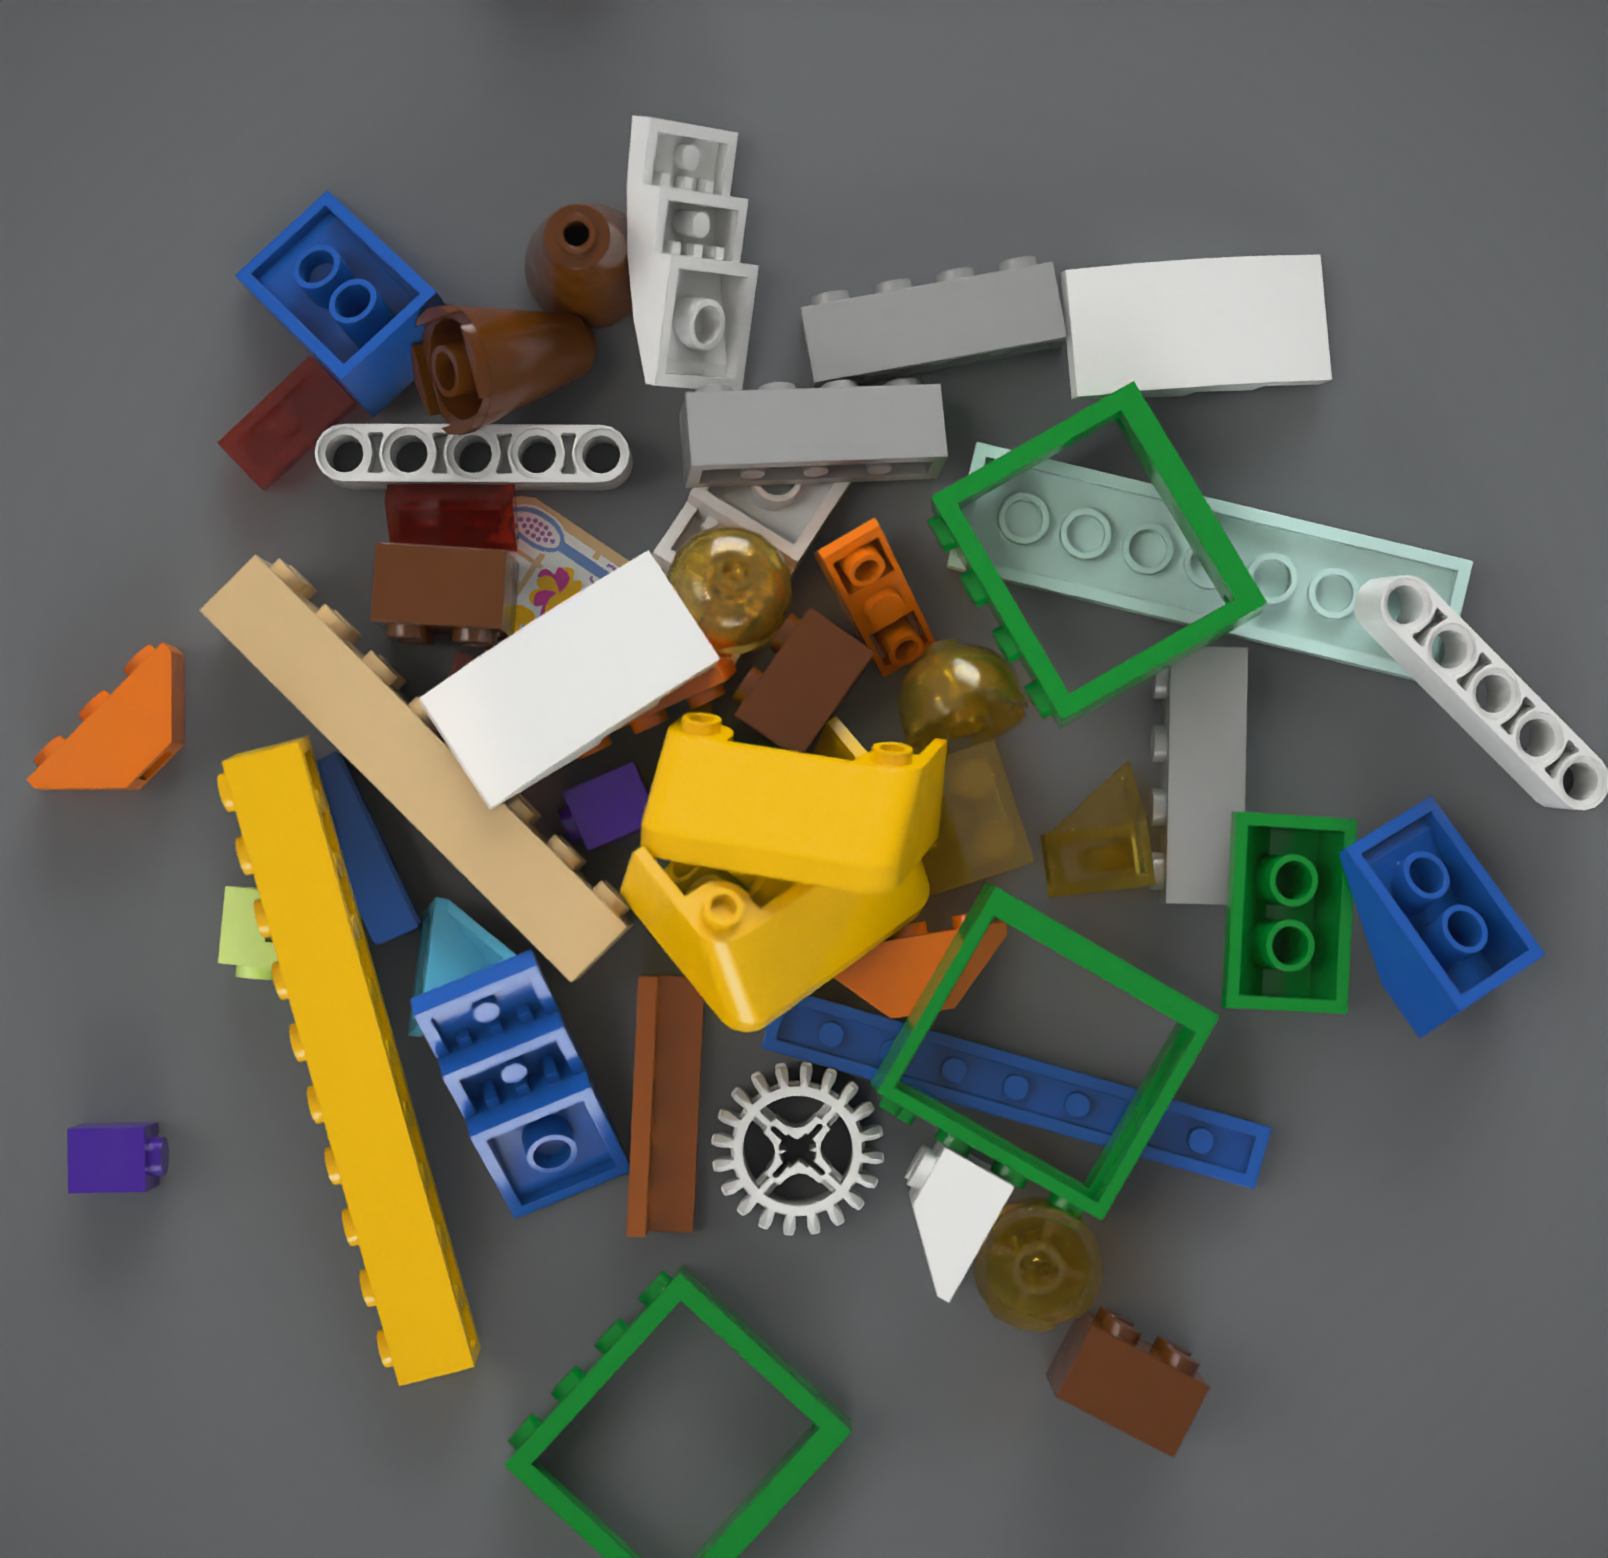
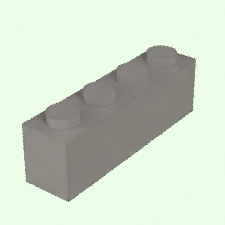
(934, 324)
(812, 433)
(1201, 772)

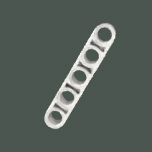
(442, 465)
(1454, 688)

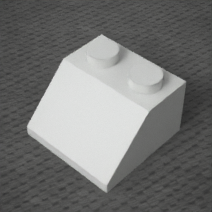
(954, 1210)

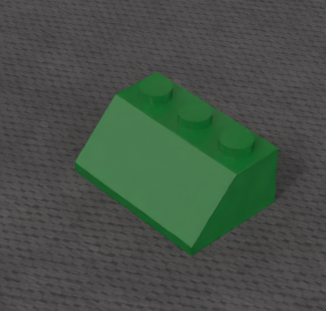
(1288, 914)

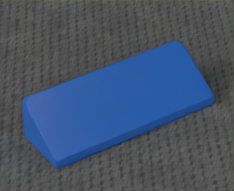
(371, 869)

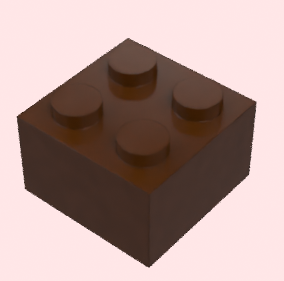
(444, 592)
(802, 684)
(1128, 1381)

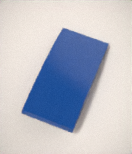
(521, 1084)

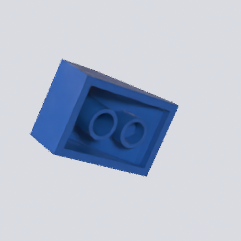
(344, 300)
(1433, 917)

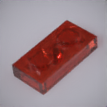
(286, 423)
(453, 515)

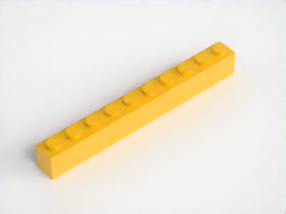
(351, 1059)

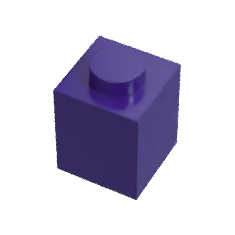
(605, 807)
(115, 1157)

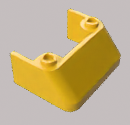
(792, 811)
(768, 959)

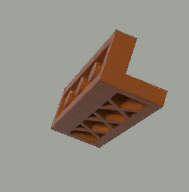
(665, 1106)

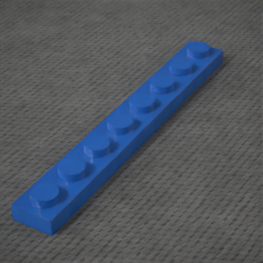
(1019, 1088)

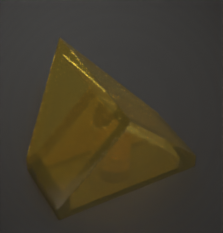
(1101, 842)

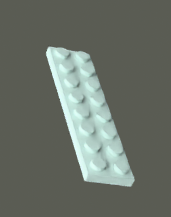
(1122, 549)

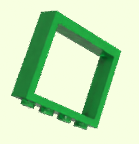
(1184, 501)
(1011, 1161)
(616, 1345)

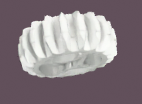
(761, 1189)

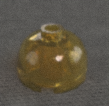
(740, 612)
(959, 694)
(1038, 1265)

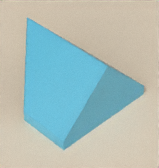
(450, 949)

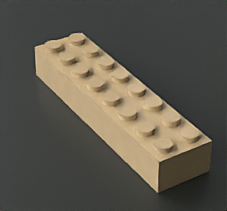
(401, 752)

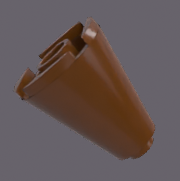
(581, 264)
(495, 361)

